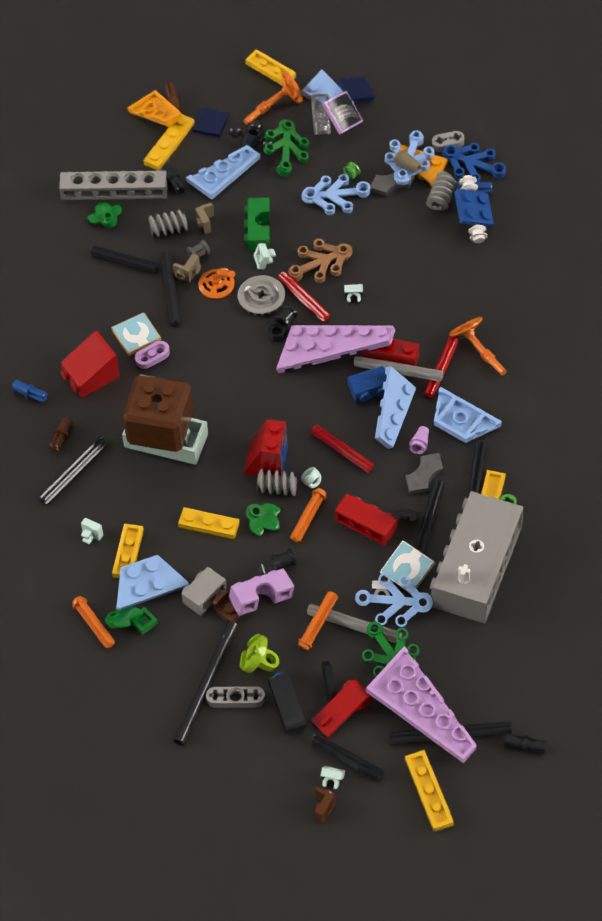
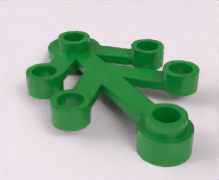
(287, 129)
(378, 635)

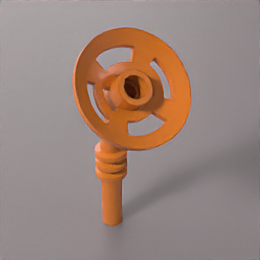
(287, 90)
(217, 283)
(467, 330)

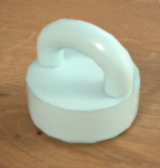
(310, 476)

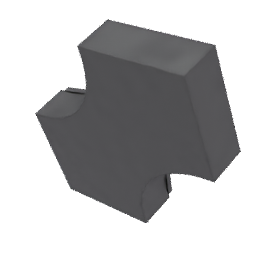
(385, 184)
(429, 467)

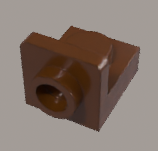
(224, 607)
(324, 805)

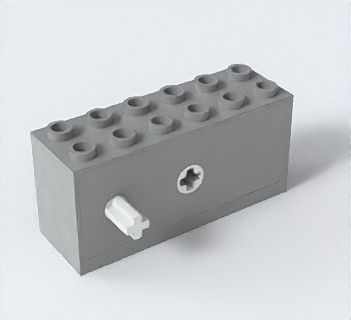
(476, 557)

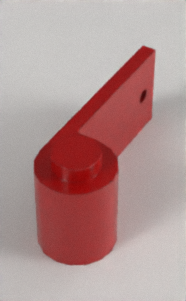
(342, 706)

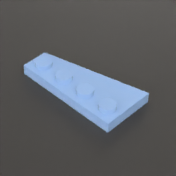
(223, 172)
(394, 406)

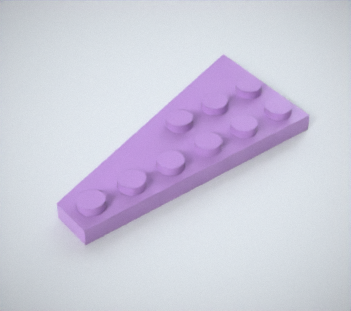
(328, 342)
(415, 699)

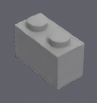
(202, 590)

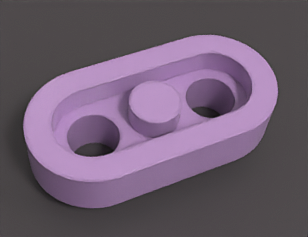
(152, 355)

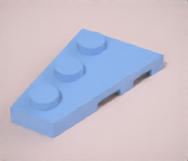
(322, 85)

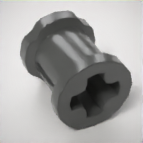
(202, 245)

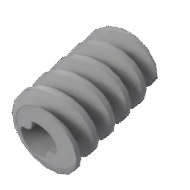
(441, 191)
(168, 223)
(277, 482)

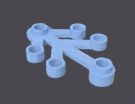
(401, 175)
(315, 195)
(398, 600)

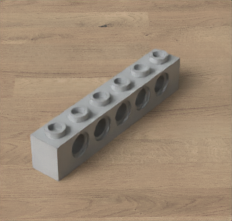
(113, 185)

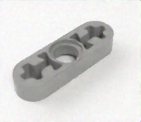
(250, 691)

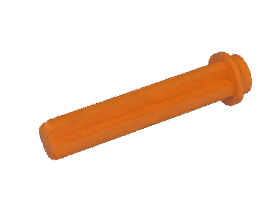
(317, 497)
(80, 604)
(317, 621)

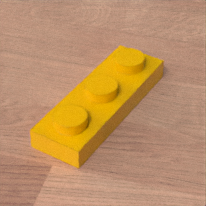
(268, 66)
(208, 523)
(128, 547)

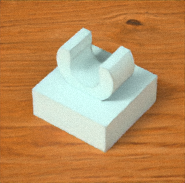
(263, 256)
(353, 290)
(91, 530)
(333, 774)

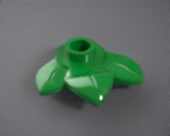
(105, 215)
(265, 519)
(122, 618)

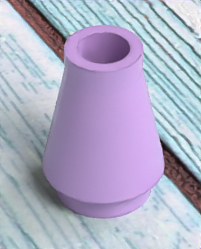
(419, 442)

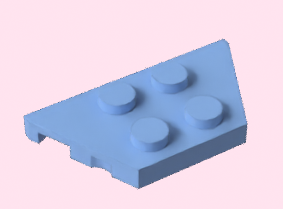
(462, 418)
(147, 581)

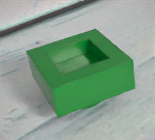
(144, 622)

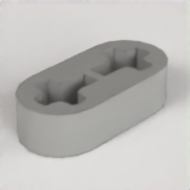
(447, 139)

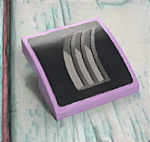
(342, 112)

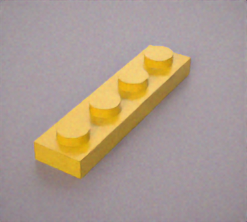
(168, 143)
(429, 790)

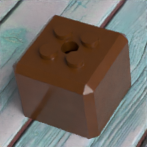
(161, 423)

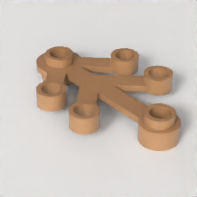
(341, 253)

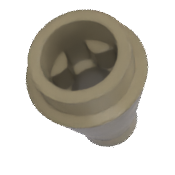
(406, 161)

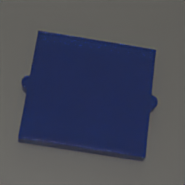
(356, 88)
(210, 122)

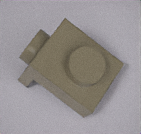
(203, 214)
(188, 270)

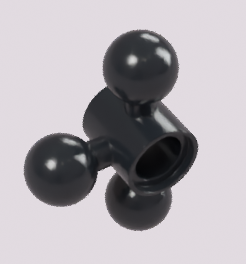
(251, 135)

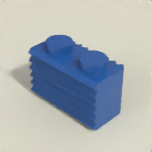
(367, 384)

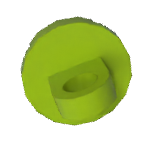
(257, 655)

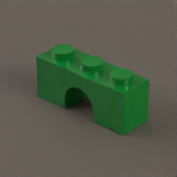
(258, 212)

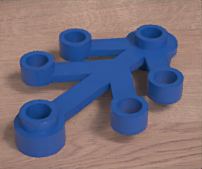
(455, 154)

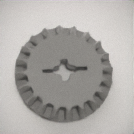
(255, 286)

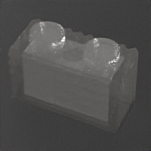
(321, 120)

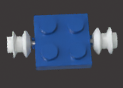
(473, 208)

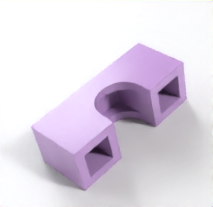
(274, 584)

